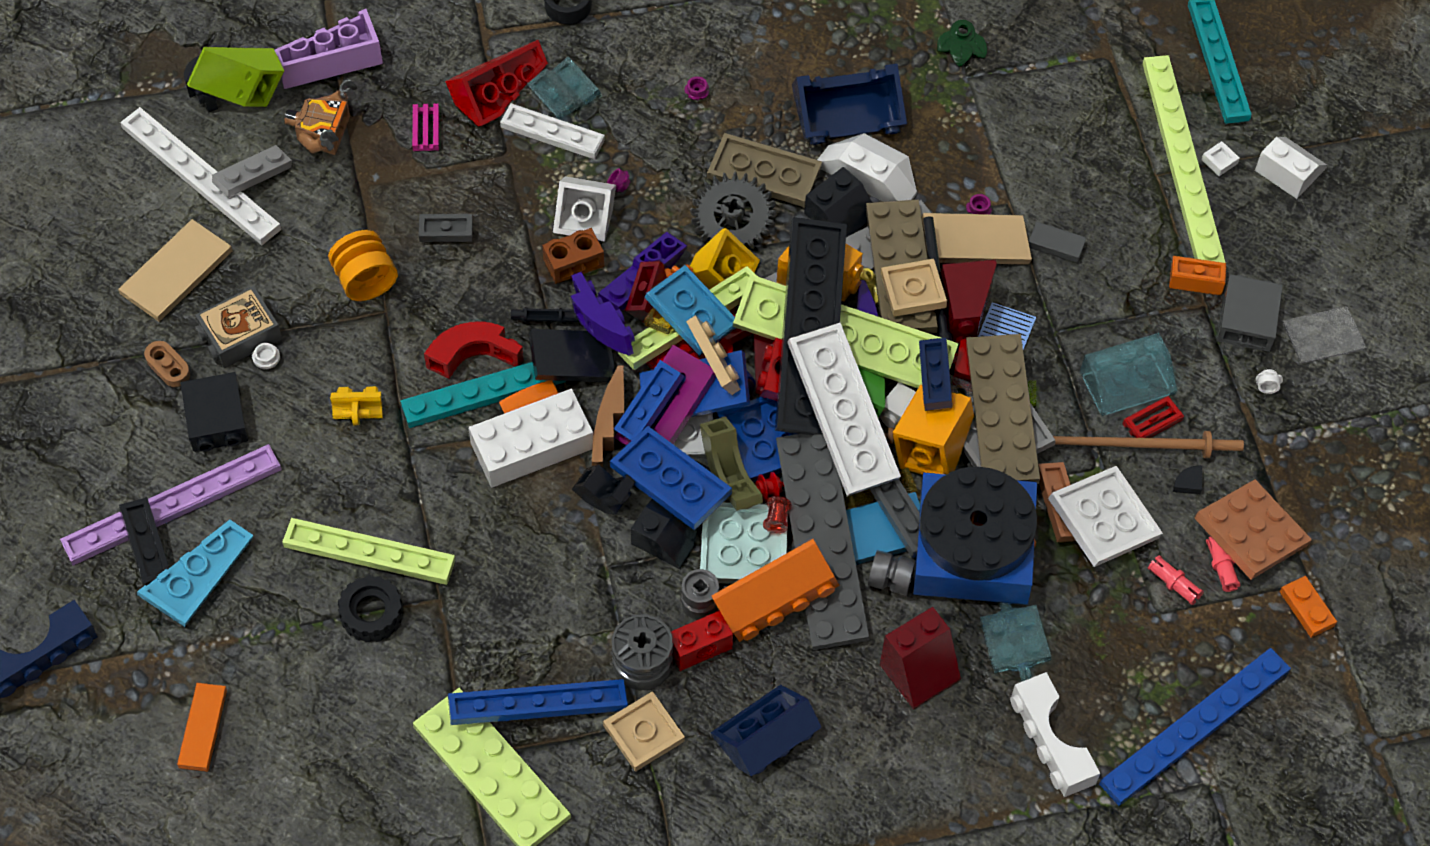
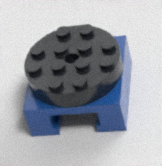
(973, 560)

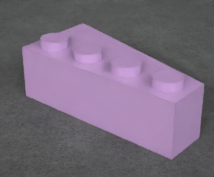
(331, 52)

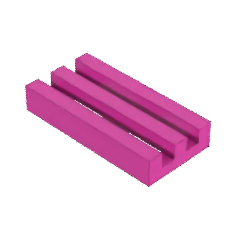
(425, 110)

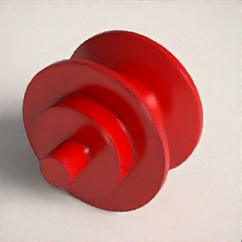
(769, 486)

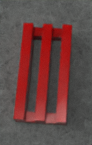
(1158, 428)

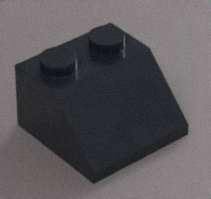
(839, 201)

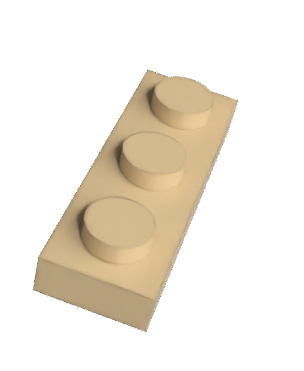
(714, 354)

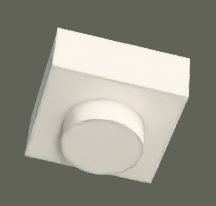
(1220, 158)

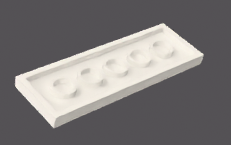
(843, 409)

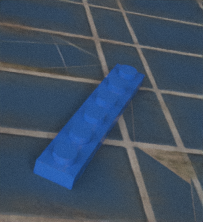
(537, 702)

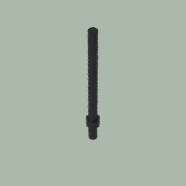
(932, 250)

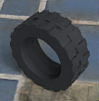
(370, 587)

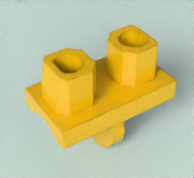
(356, 405)

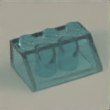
(1129, 374)

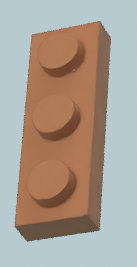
(1053, 478)

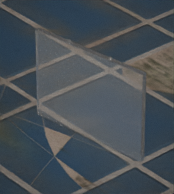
(1324, 335)

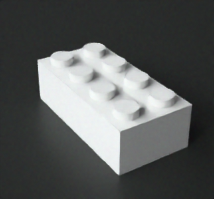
(531, 438)

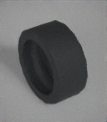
(568, 15)

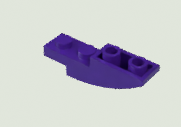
(665, 249)
(600, 318)

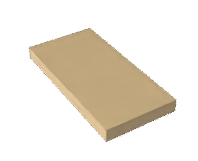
(980, 238)
(175, 270)

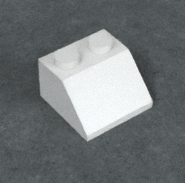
(1289, 166)
(583, 206)

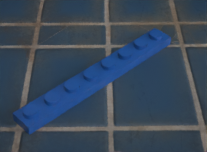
(1194, 726)

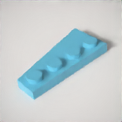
(192, 579)

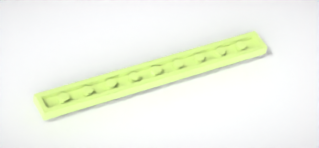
(1182, 159)

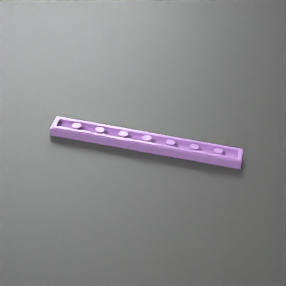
(175, 502)

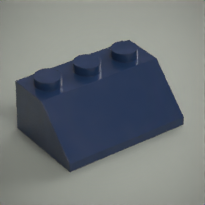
(767, 730)

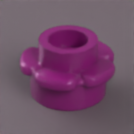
(694, 84)
(620, 179)
(981, 201)

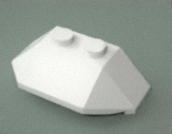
(879, 167)

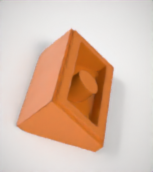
(1197, 275)

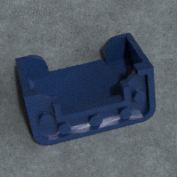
(850, 104)

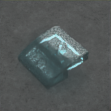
(564, 88)

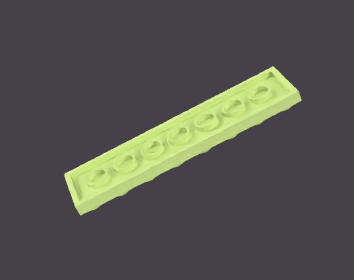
(875, 342)

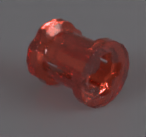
(777, 514)

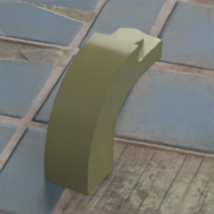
(725, 462)

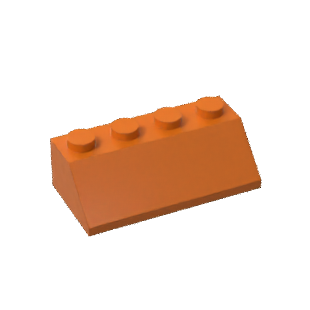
(776, 591)

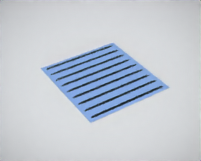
(1007, 321)

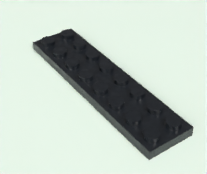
(810, 304)

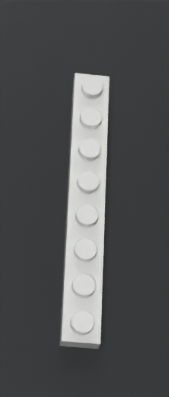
(199, 175)

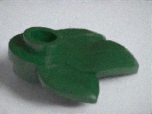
(962, 45)

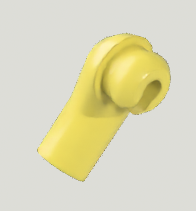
(869, 276)

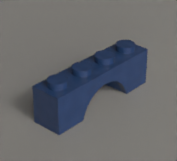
(67, 633)

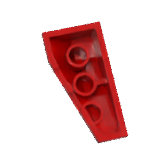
(490, 87)

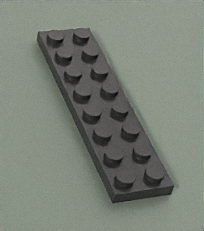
(821, 515)

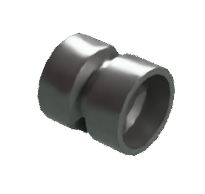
(891, 572)
(697, 592)

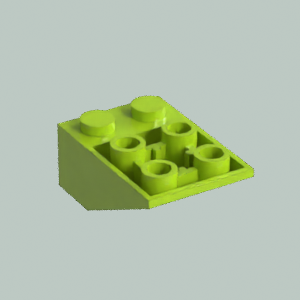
(238, 74)

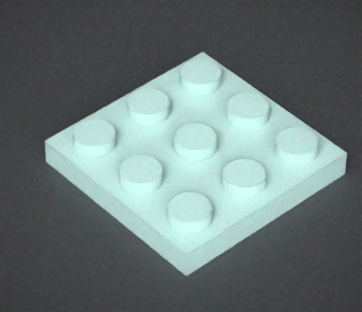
(737, 542)

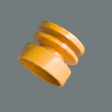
(362, 265)

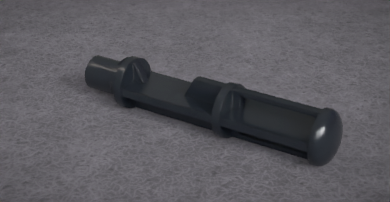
(551, 315)

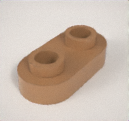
(169, 365)

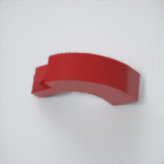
(470, 340)

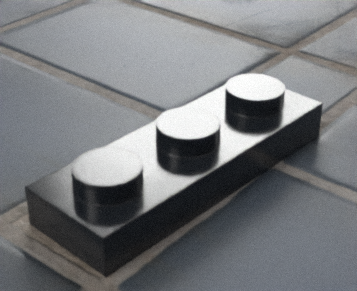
(144, 539)

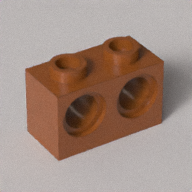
(573, 258)

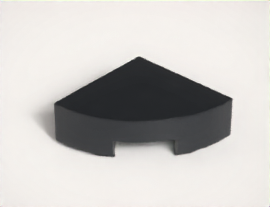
(1189, 480)

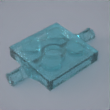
(1015, 639)

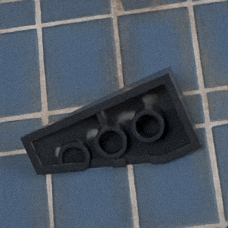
(663, 534)

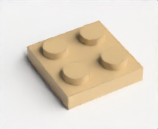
(913, 287)
(643, 731)

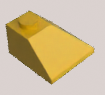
(722, 258)

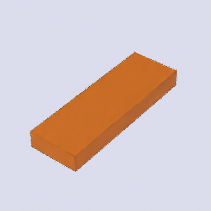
(202, 727)

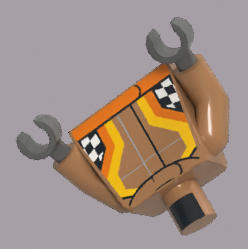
(323, 119)

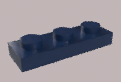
(935, 374)

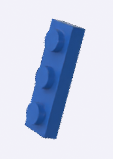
(649, 400)

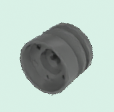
(644, 666)

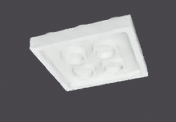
(1105, 516)

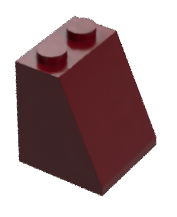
(967, 295)
(921, 658)

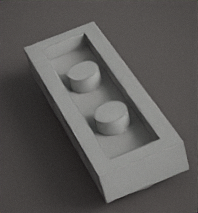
(251, 171)

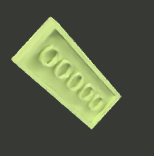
(494, 775)

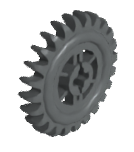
(731, 194)

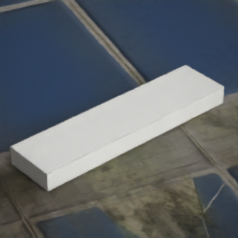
(552, 131)

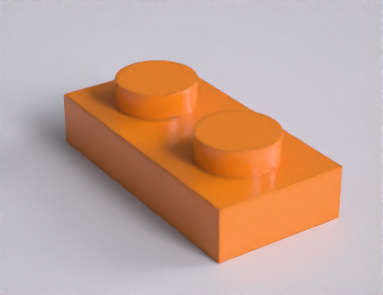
(1308, 606)

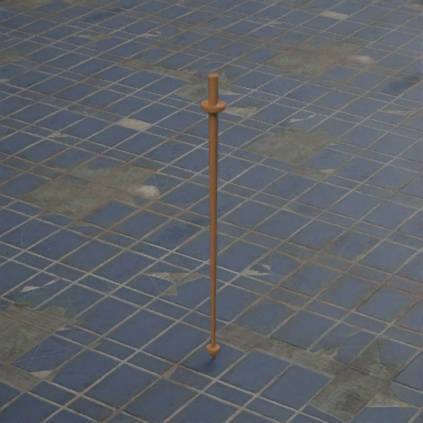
(1205, 444)

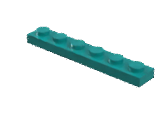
(1219, 61)
(468, 395)

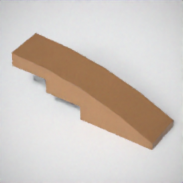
(608, 416)

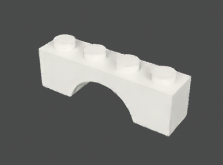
(1070, 766)

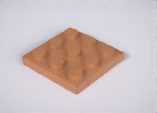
(1253, 529)

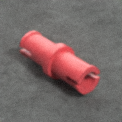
(1223, 565)
(1175, 580)

